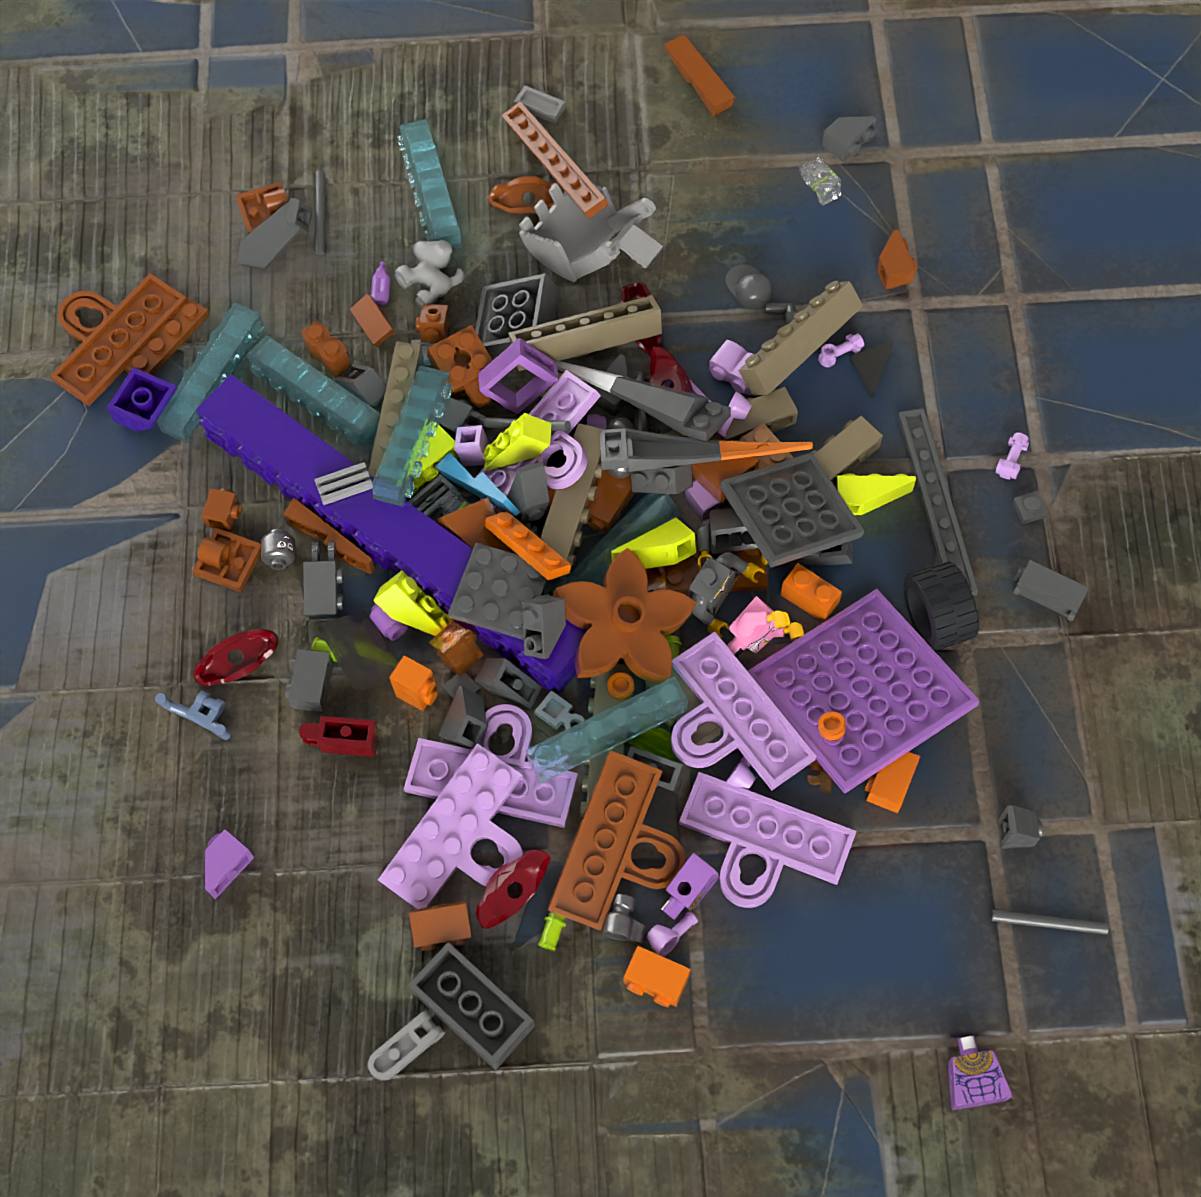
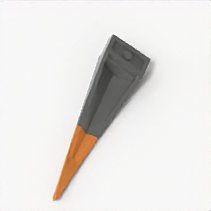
(651, 450)

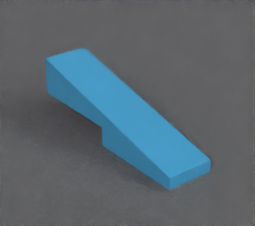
(480, 486)

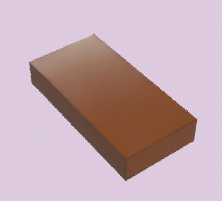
(372, 320)

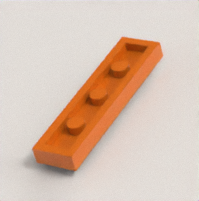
(527, 545)

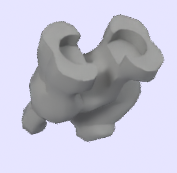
(432, 258)

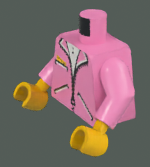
(759, 625)

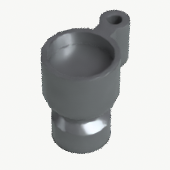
(620, 924)

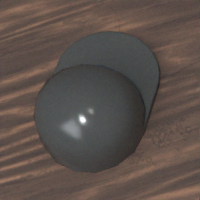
(749, 286)

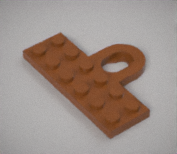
(118, 337)
(606, 840)

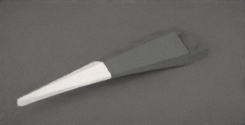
(681, 410)

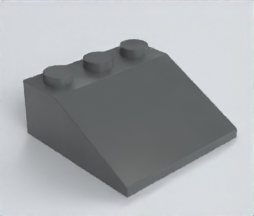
(514, 307)

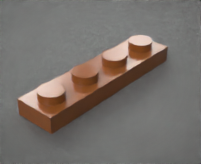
(168, 338)

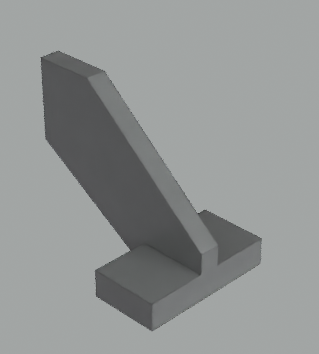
(274, 234)

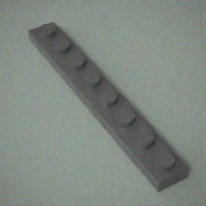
(935, 492)

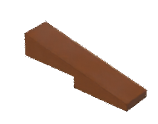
(700, 74)
(306, 521)

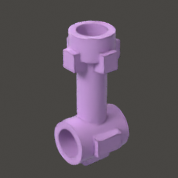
(829, 352)
(1009, 468)

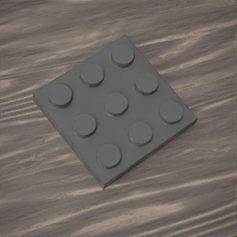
(494, 590)

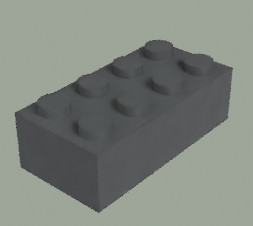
(471, 1006)

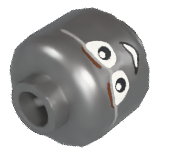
(278, 549)

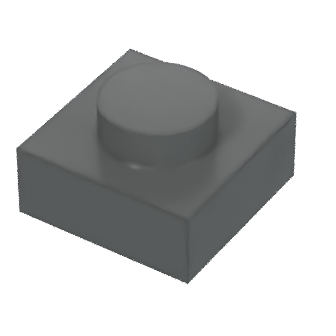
(1030, 507)

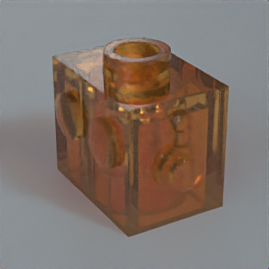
(456, 648)

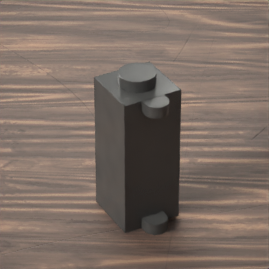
(1050, 589)

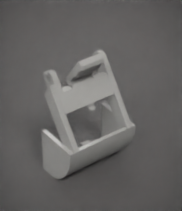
(579, 245)

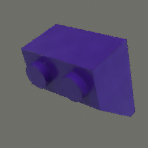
(140, 400)

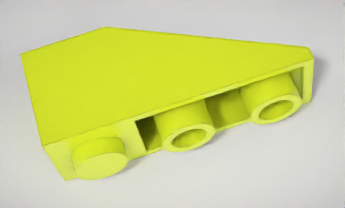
(521, 441)
(440, 447)
(872, 491)
(663, 545)
(410, 605)

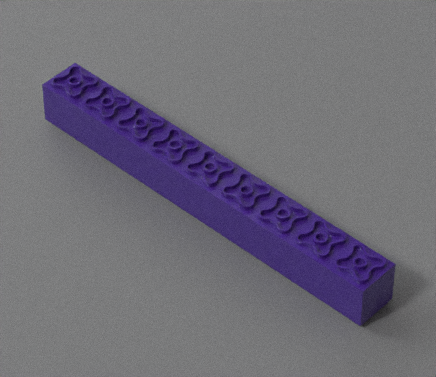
(389, 534)

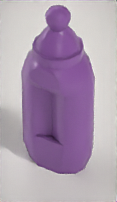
(381, 285)

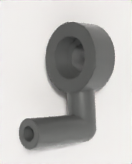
(787, 308)

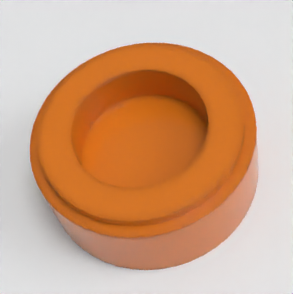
(620, 686)
(832, 726)

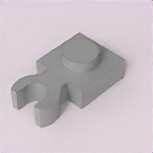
(557, 711)

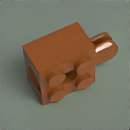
(463, 359)

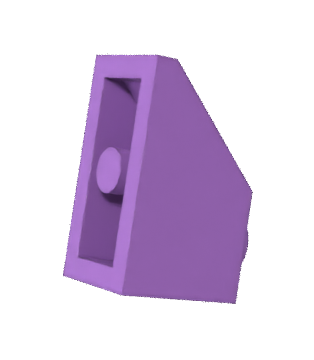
(224, 862)

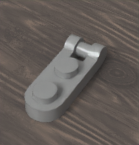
(404, 1047)

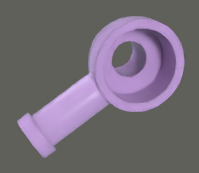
(739, 410)
(742, 775)
(665, 939)

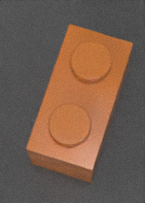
(811, 593)
(414, 683)
(892, 782)
(656, 977)

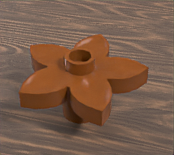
(624, 621)

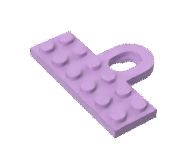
(566, 400)
(741, 710)
(544, 803)
(452, 828)
(767, 829)

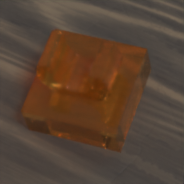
(825, 781)

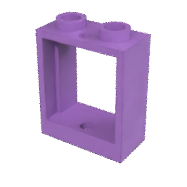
(531, 359)

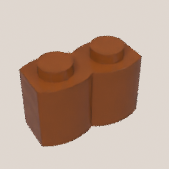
(326, 348)

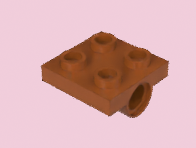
(260, 204)
(227, 559)

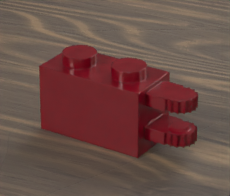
(342, 736)

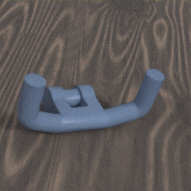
(194, 713)

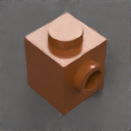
(433, 323)
(221, 509)

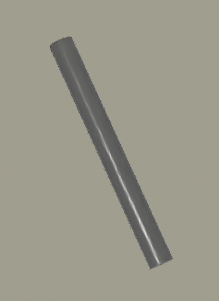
(320, 213)
(557, 425)
(1049, 922)

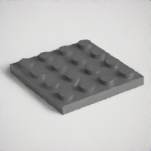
(791, 509)

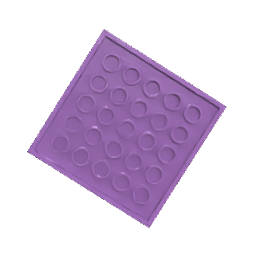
(876, 677)

